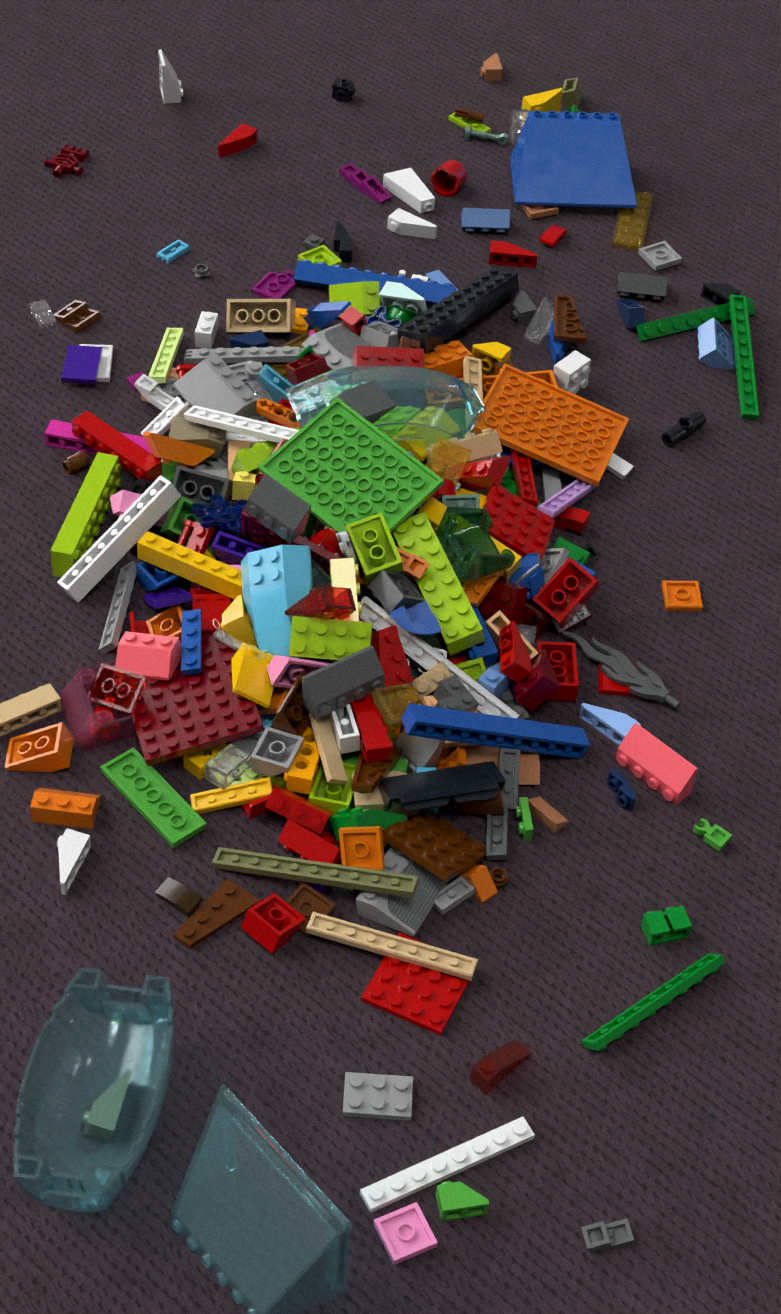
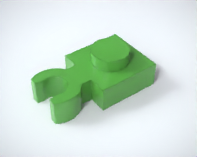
(713, 836)

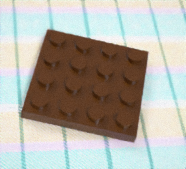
(435, 844)

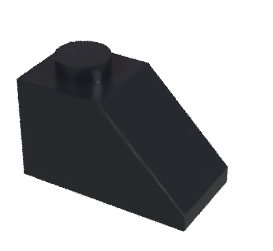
(718, 293)

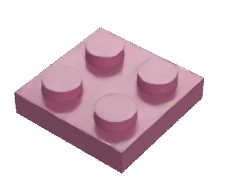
(405, 1233)

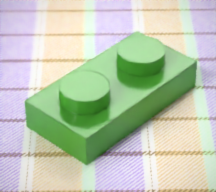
(525, 825)

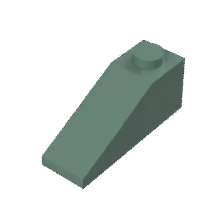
(105, 1110)

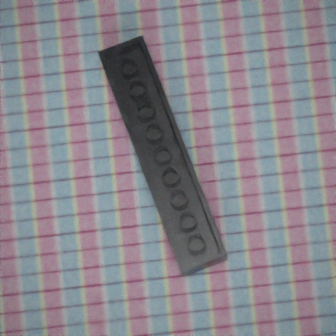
(461, 308)

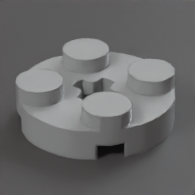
(346, 546)

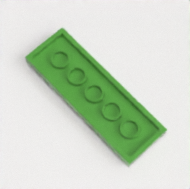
(153, 797)

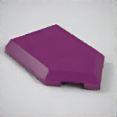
(274, 285)

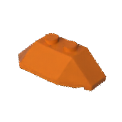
(176, 451)

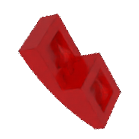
(553, 235)

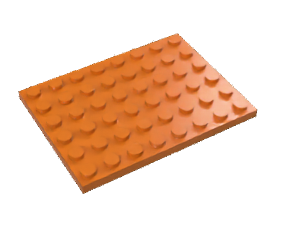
(551, 424)

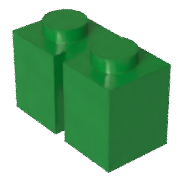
(666, 926)

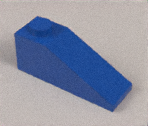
(325, 313)

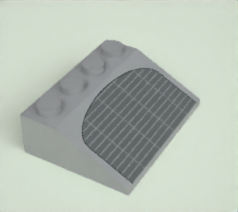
(335, 345)
(402, 912)

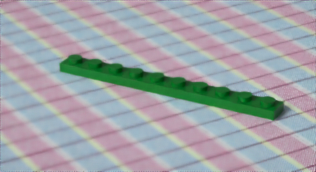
(743, 357)

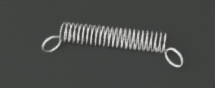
(220, 634)

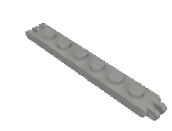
(239, 355)

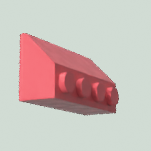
(656, 764)

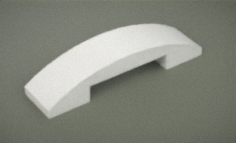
(157, 397)

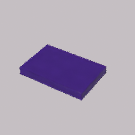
(81, 364)
(167, 597)

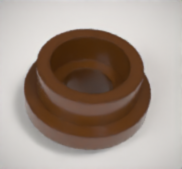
(501, 873)

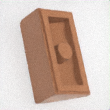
(547, 814)

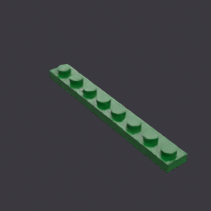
(686, 321)
(648, 1005)

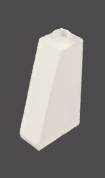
(410, 189)

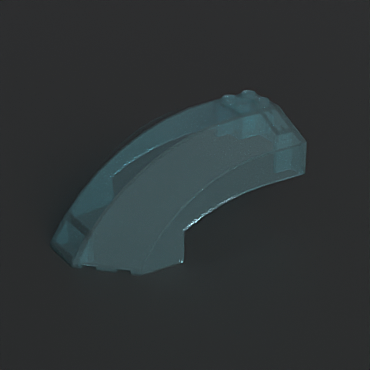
(426, 400)

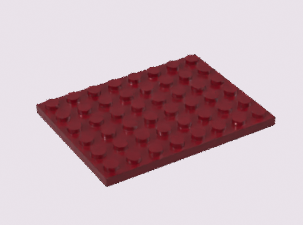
(194, 708)

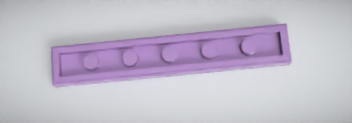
(565, 497)

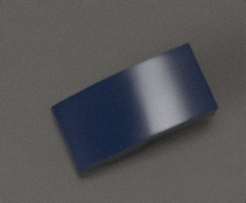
(625, 793)

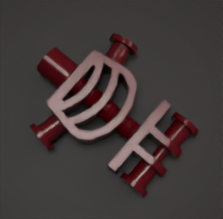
(67, 161)

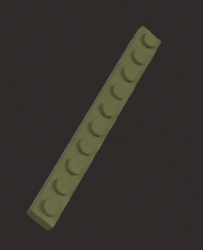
(316, 872)

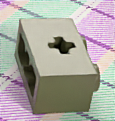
(571, 92)

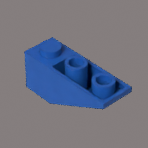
(556, 348)

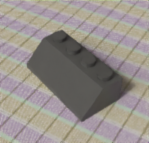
(342, 682)

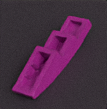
(368, 185)

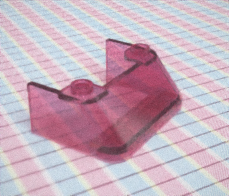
(90, 727)

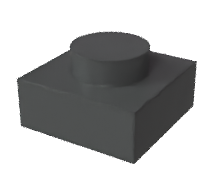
(313, 241)

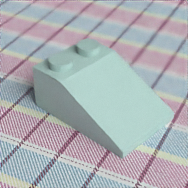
(402, 297)

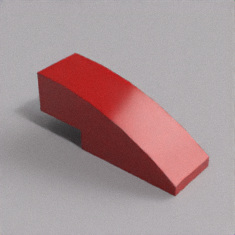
(572, 518)

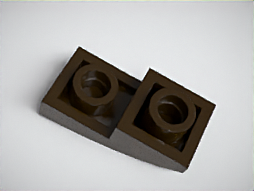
(179, 895)

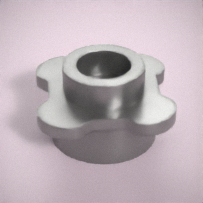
(201, 271)

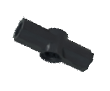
(683, 428)

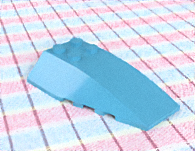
(270, 585)

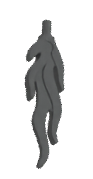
(641, 681)

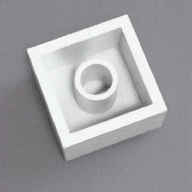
(572, 372)

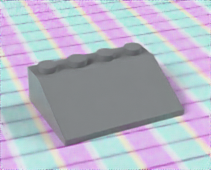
(216, 387)

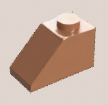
(492, 69)

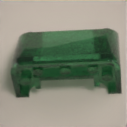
(468, 544)

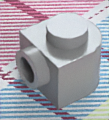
(252, 370)

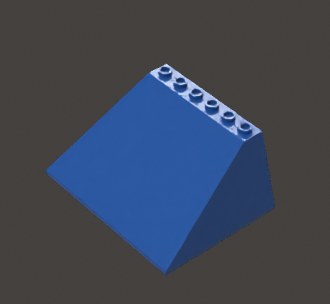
(572, 161)

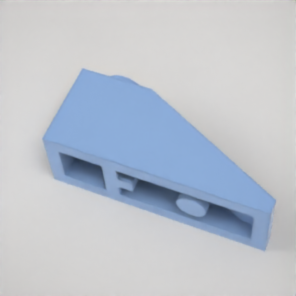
(608, 722)

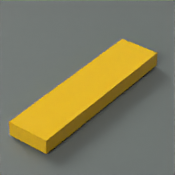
(231, 796)

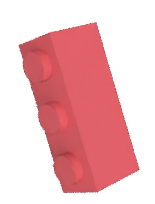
(149, 655)

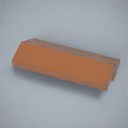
(529, 762)

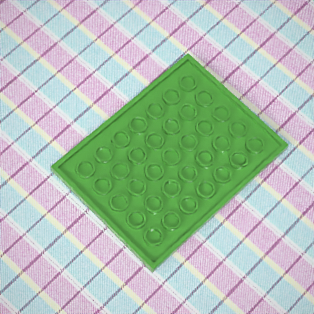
(350, 470)

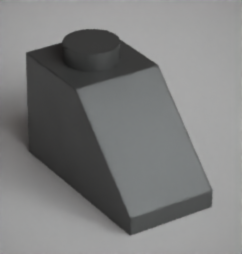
(523, 309)

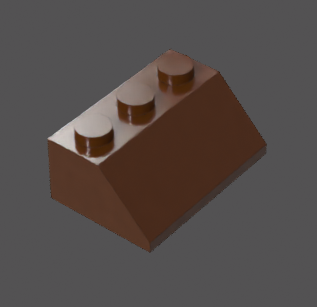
(292, 714)

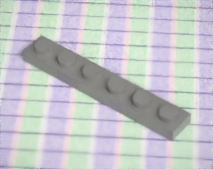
(118, 608)

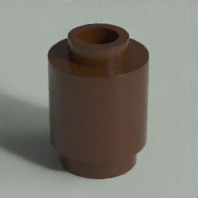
(76, 462)

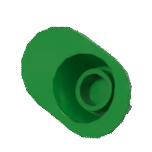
(402, 314)

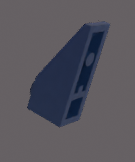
(631, 313)

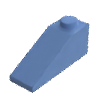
(494, 680)

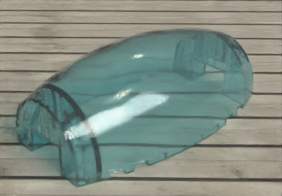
(76, 1057)

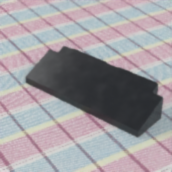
(440, 786)

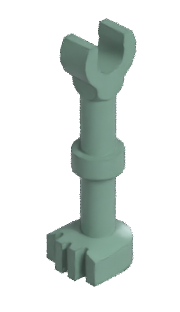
(485, 135)

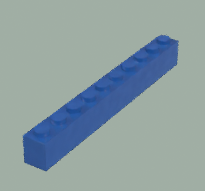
(323, 275)
(494, 731)

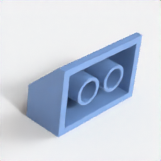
(485, 219)
(715, 345)

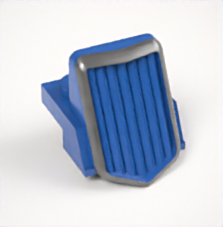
(530, 575)

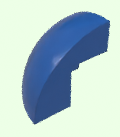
(417, 619)

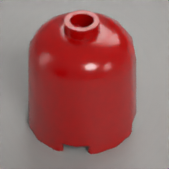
(448, 178)

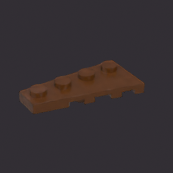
(566, 321)
(215, 913)

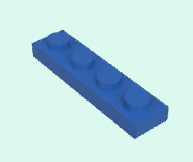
(191, 642)

